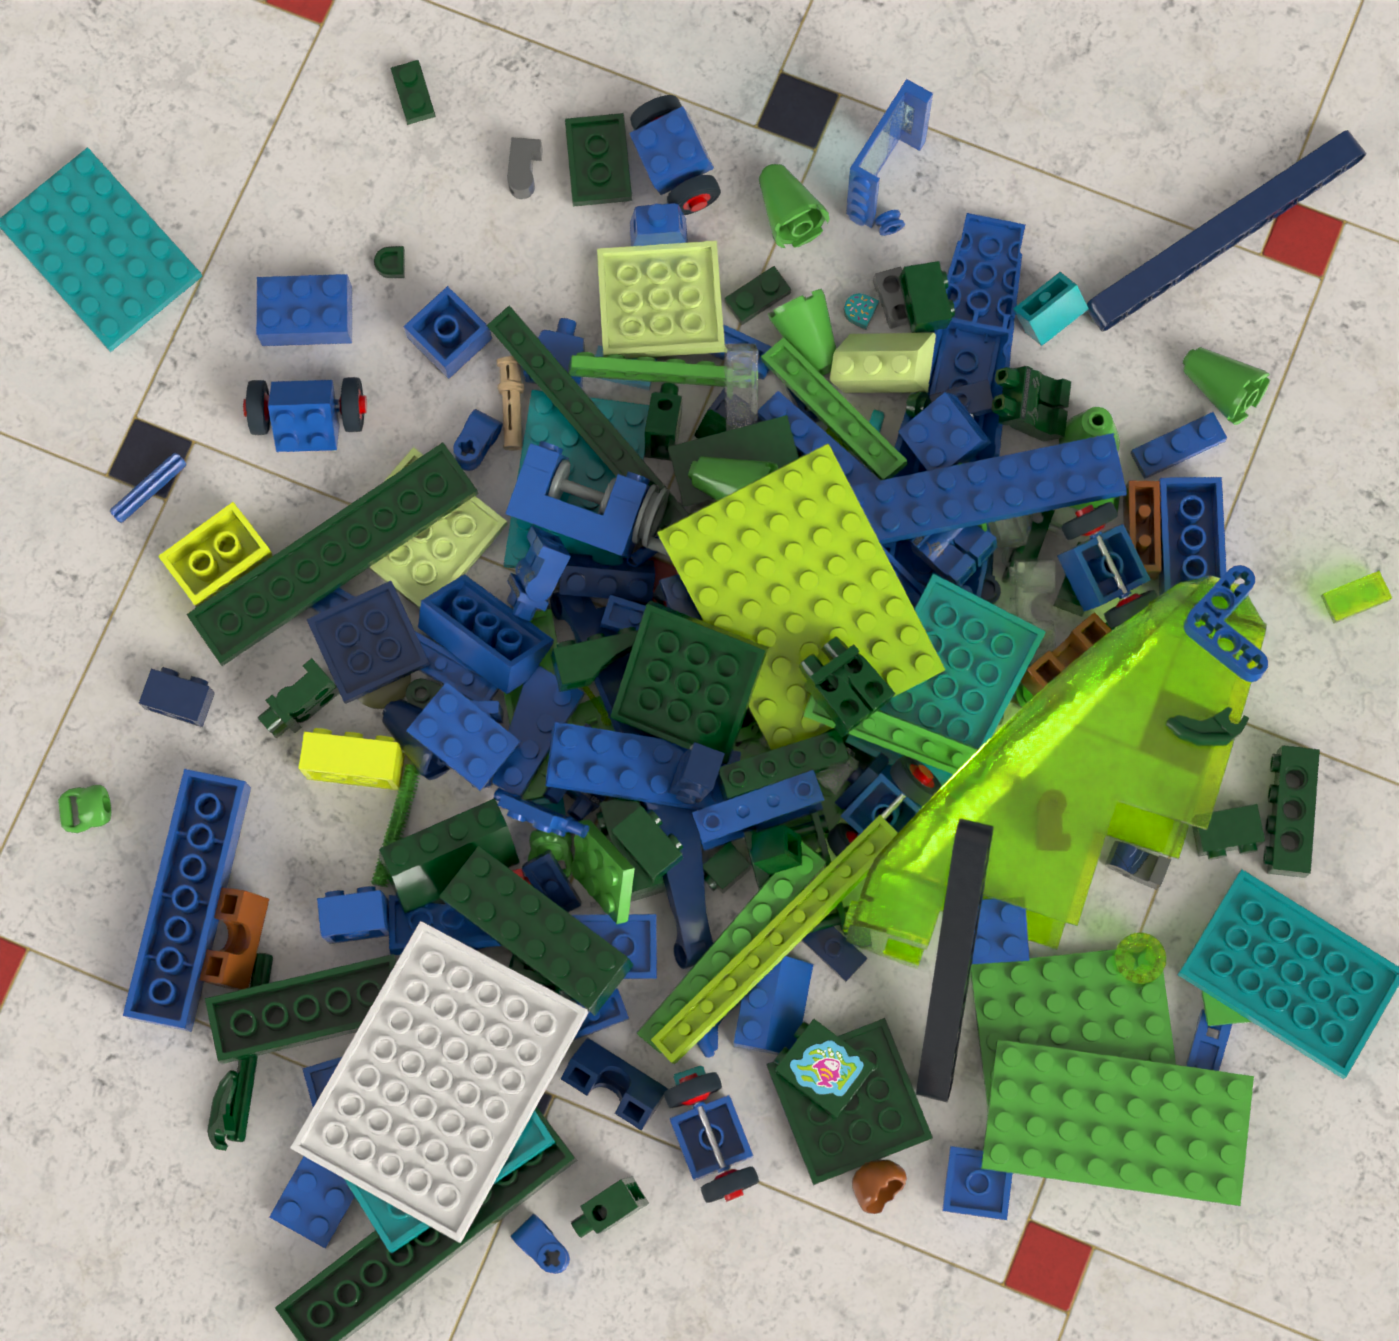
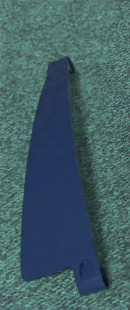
(686, 879)

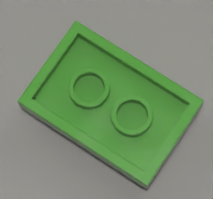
(603, 872)

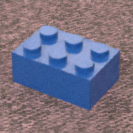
(304, 310)

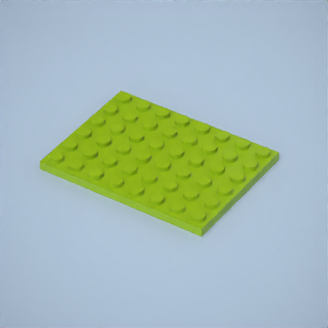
(792, 570)

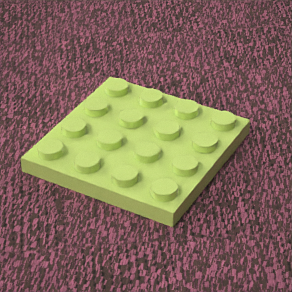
(660, 300)
(441, 550)

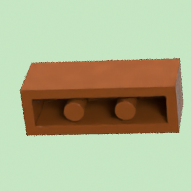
(1142, 522)

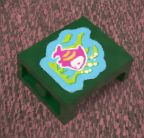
(823, 1067)

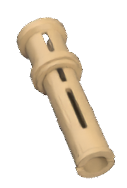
(510, 389)

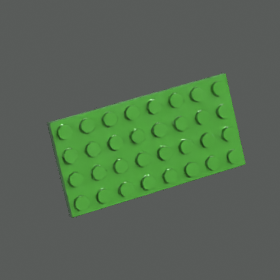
(1118, 1122)

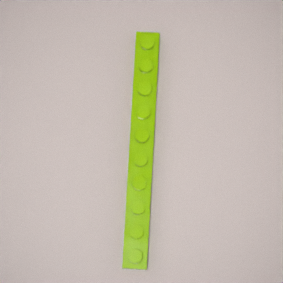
(773, 942)

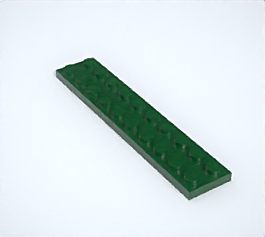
(332, 554)

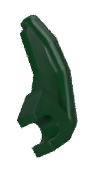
(1209, 732)
(220, 1120)

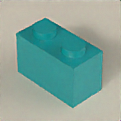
(1050, 308)

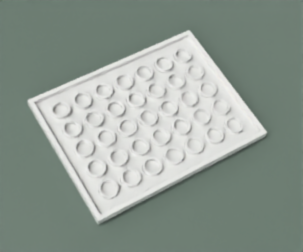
(440, 1081)

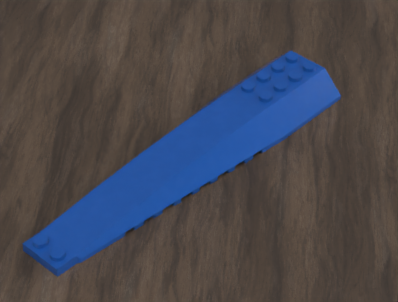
(972, 347)

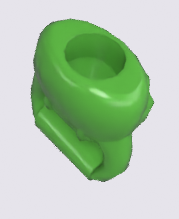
(93, 808)
(559, 846)

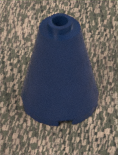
(397, 718)

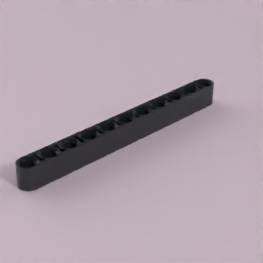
(954, 958)

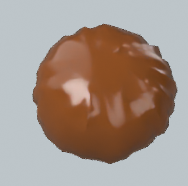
(877, 1184)

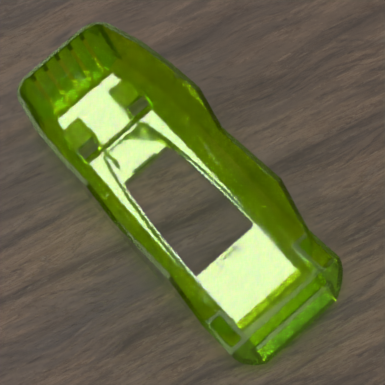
(1065, 774)

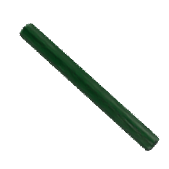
(247, 1067)

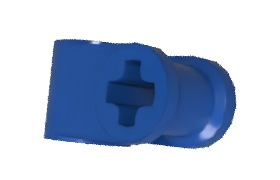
(477, 435)
(538, 1241)

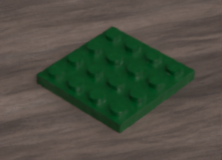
(688, 680)
(875, 1122)

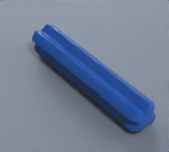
(148, 487)

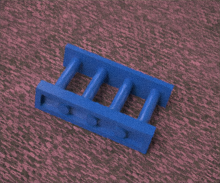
(759, 808)

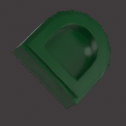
(390, 262)

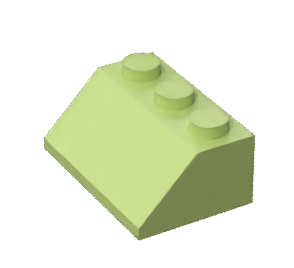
(883, 363)

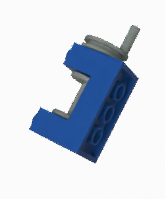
(626, 514)

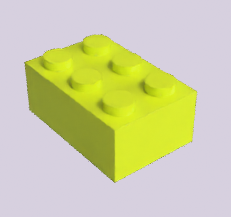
(215, 554)
(351, 759)

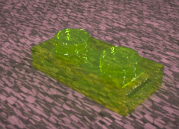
(1356, 597)

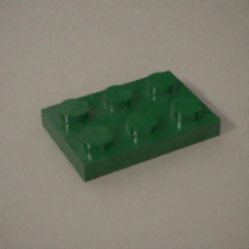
(598, 159)

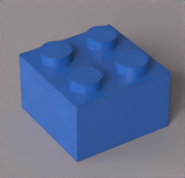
(448, 332)
(944, 434)
(353, 915)

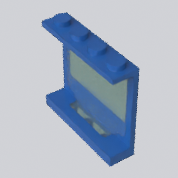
(903, 121)

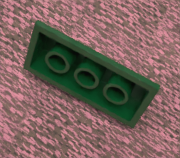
(430, 858)

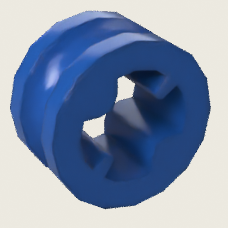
(889, 222)

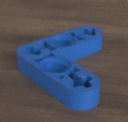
(1215, 619)

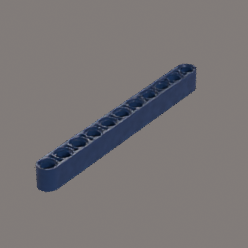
(1225, 230)

